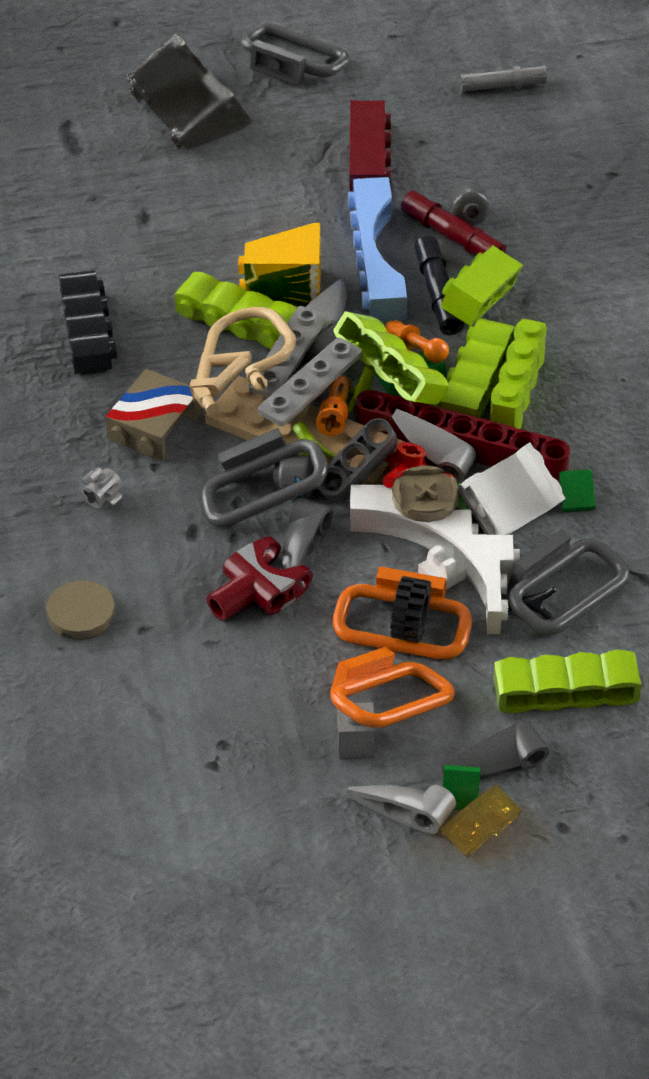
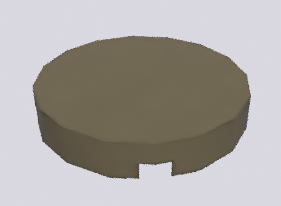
(425, 494)
(80, 609)

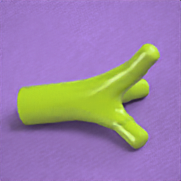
(363, 384)
(303, 433)

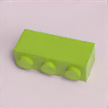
(480, 285)

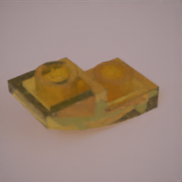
(480, 820)

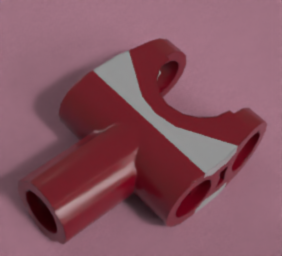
(257, 581)

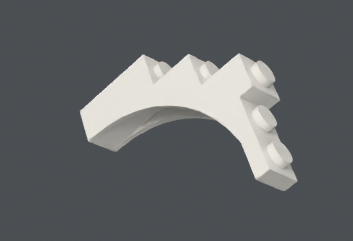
(485, 557)

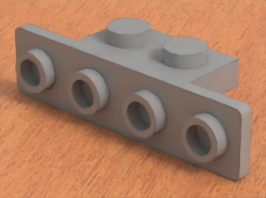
(306, 325)
(309, 382)

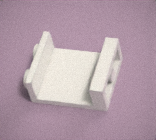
(511, 492)

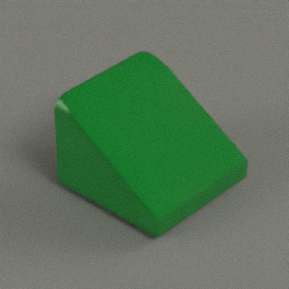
(578, 490)
(462, 783)

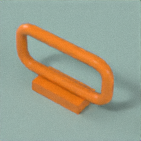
(385, 590)
(375, 670)

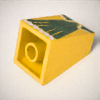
(284, 265)

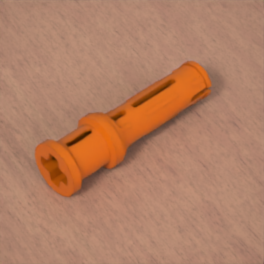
(338, 398)

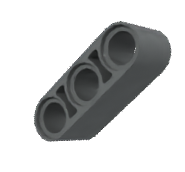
(360, 444)

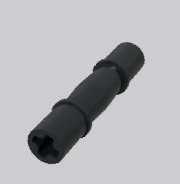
(433, 268)

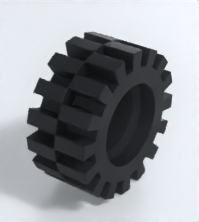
(410, 609)

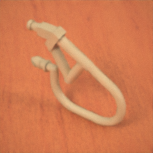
(205, 388)

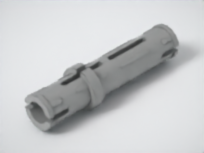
(504, 78)

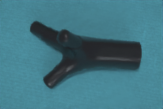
(535, 601)

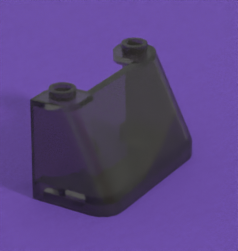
(186, 96)

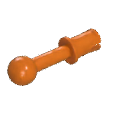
(435, 349)

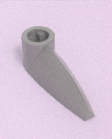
(332, 302)
(441, 447)
(412, 807)

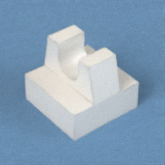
(443, 565)

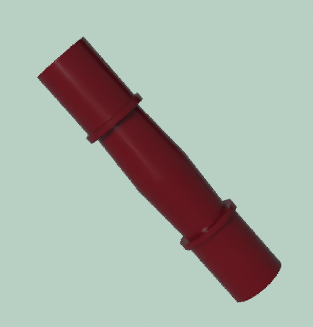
(447, 224)

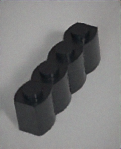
(85, 321)

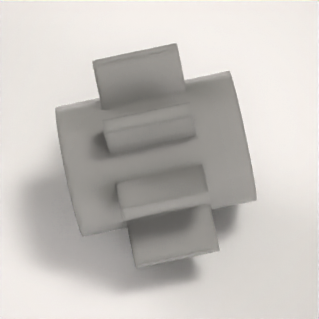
(102, 488)

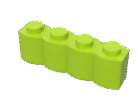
(209, 300)
(392, 359)
(477, 368)
(519, 373)
(572, 681)

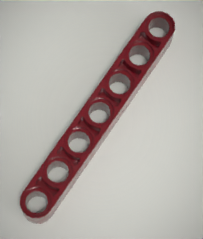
(489, 439)

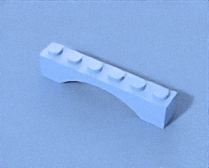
(384, 287)

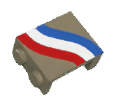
(150, 413)

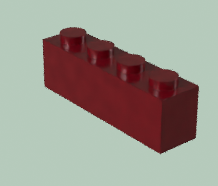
(369, 141)

